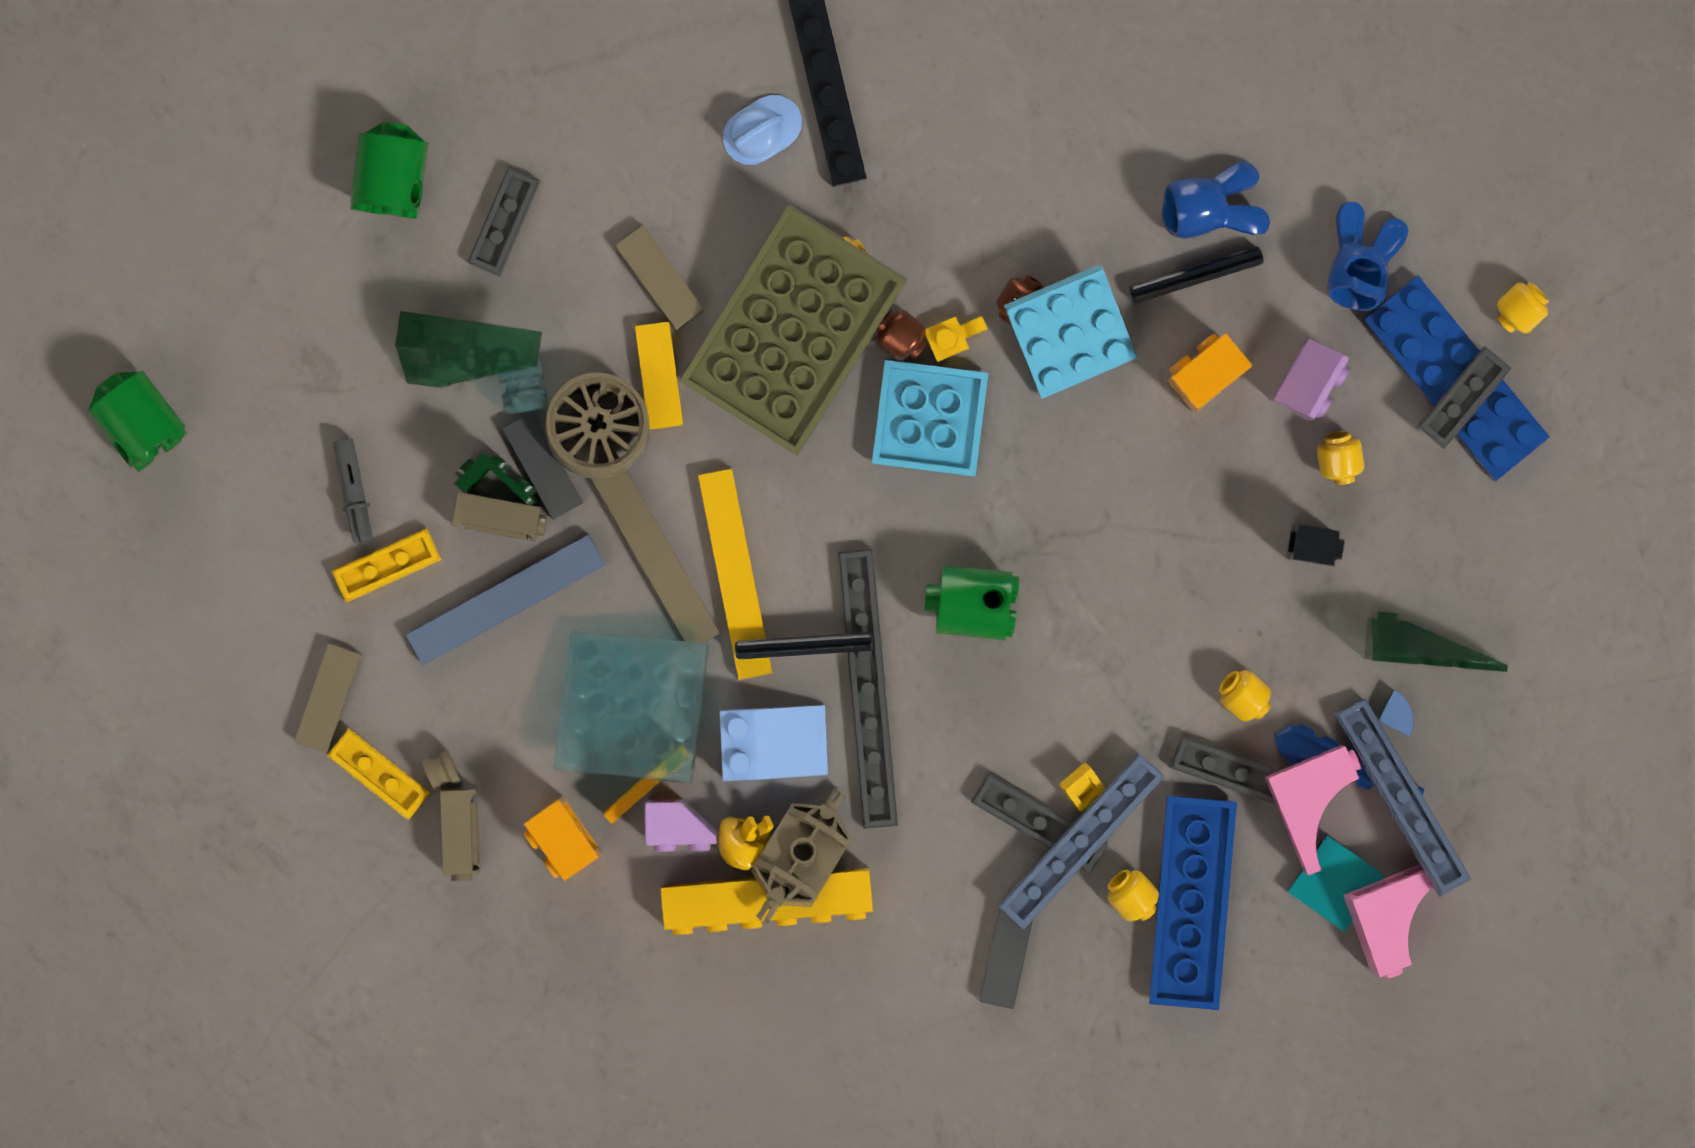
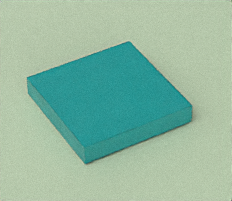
(1339, 875)

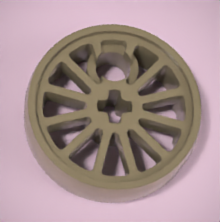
(607, 385)

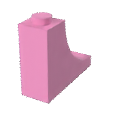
(1303, 794)
(1384, 917)

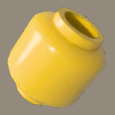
(1522, 308)
(1340, 457)
(1245, 695)
(1132, 895)

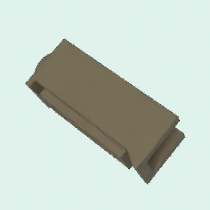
(499, 517)
(459, 833)

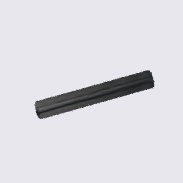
(1196, 274)
(803, 645)

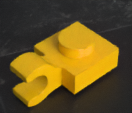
(950, 338)

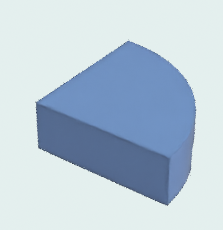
(1397, 714)

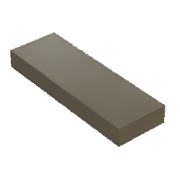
(659, 277)
(328, 698)

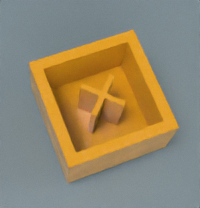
(1209, 371)
(561, 839)

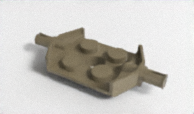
(794, 881)

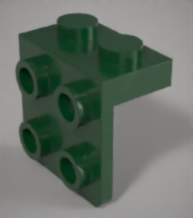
(474, 471)

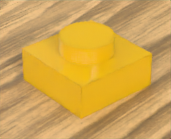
(1082, 787)

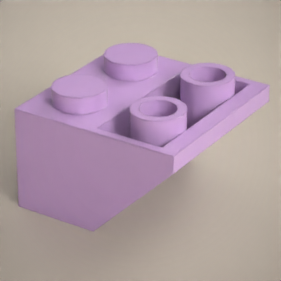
(1311, 380)
(676, 823)

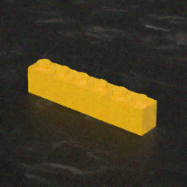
(740, 900)

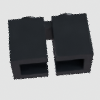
(1314, 545)

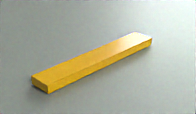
(733, 567)

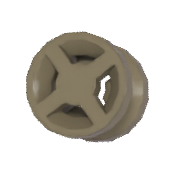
(441, 771)

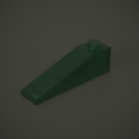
(452, 351)
(1409, 644)

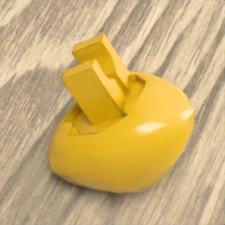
(743, 840)

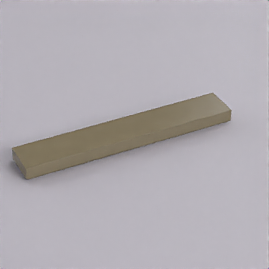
(656, 557)

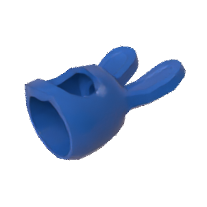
(1204, 207)
(1361, 271)

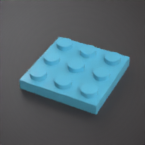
(1070, 331)
(930, 418)

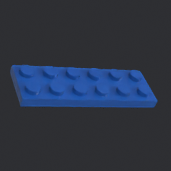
(1433, 355)
(1192, 902)

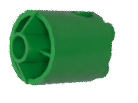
(389, 171)
(135, 418)
(961, 604)

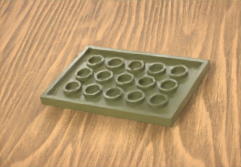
(793, 330)

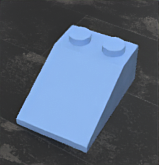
(773, 742)

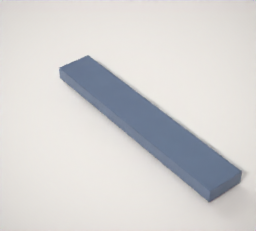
(505, 599)
(1402, 797)
(1081, 840)

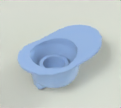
(762, 129)

